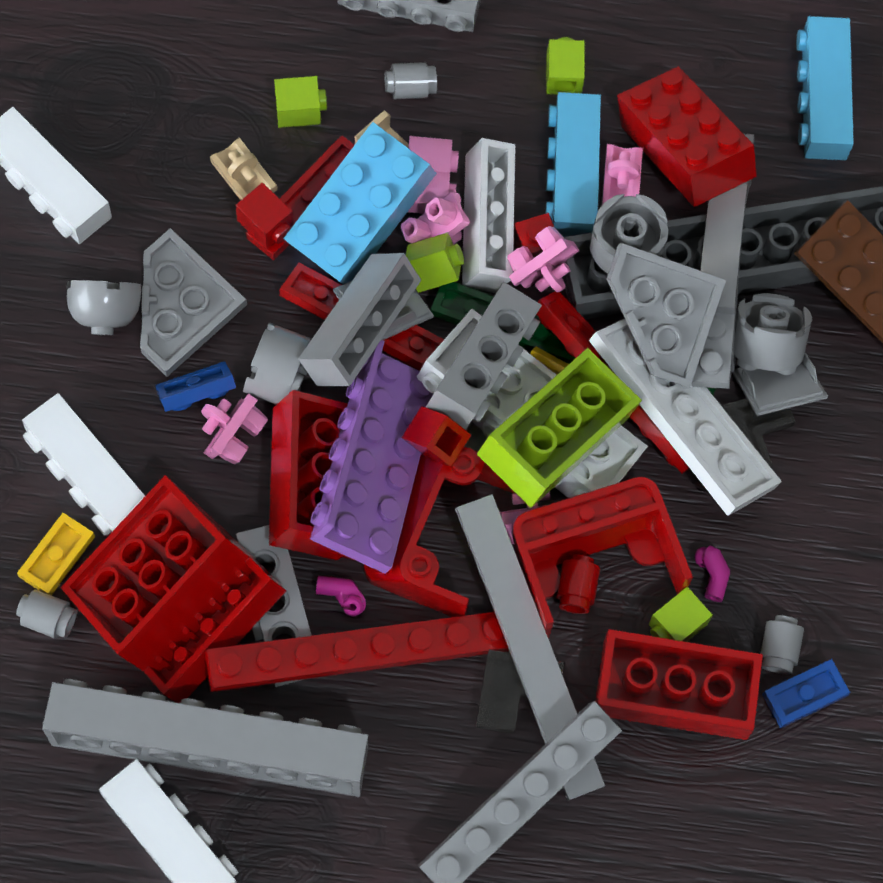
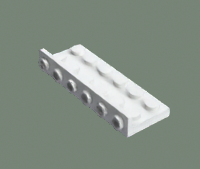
(598, 470)

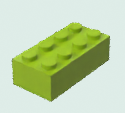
(558, 427)

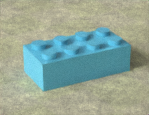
(360, 204)

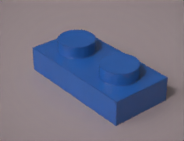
(205, 383)
(806, 693)

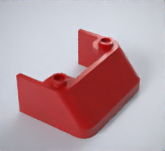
(592, 523)
(417, 567)

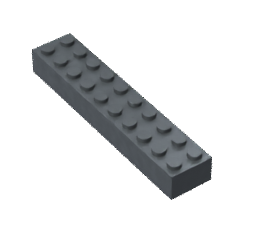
(767, 248)

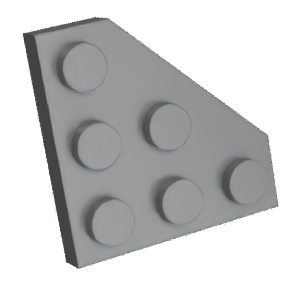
(181, 302)
(665, 309)

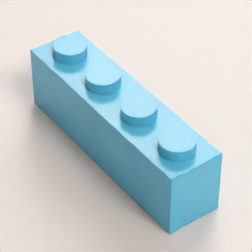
(826, 88)
(575, 162)

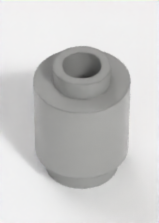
(411, 80)
(46, 614)
(781, 644)

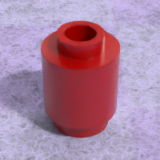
(578, 584)

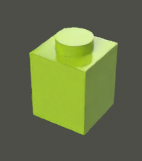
(565, 66)
(299, 101)
(435, 261)
(680, 617)

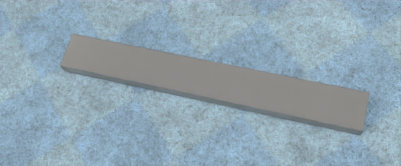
(523, 629)

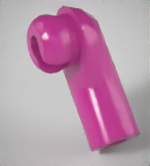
(718, 570)
(345, 591)

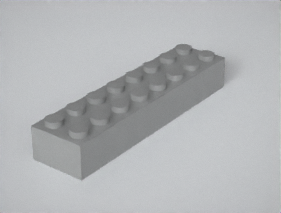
(206, 738)

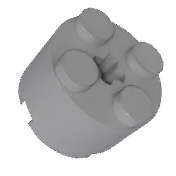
(629, 221)
(771, 333)
(276, 364)

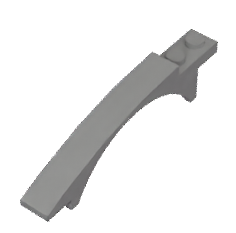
(722, 260)

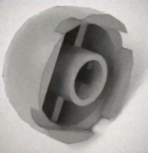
(103, 304)

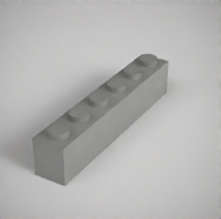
(521, 796)

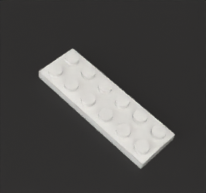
(692, 425)

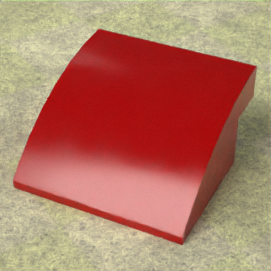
(171, 589)

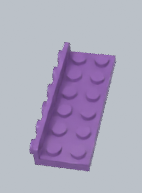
(371, 464)

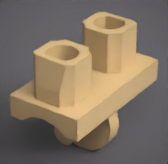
(241, 169)

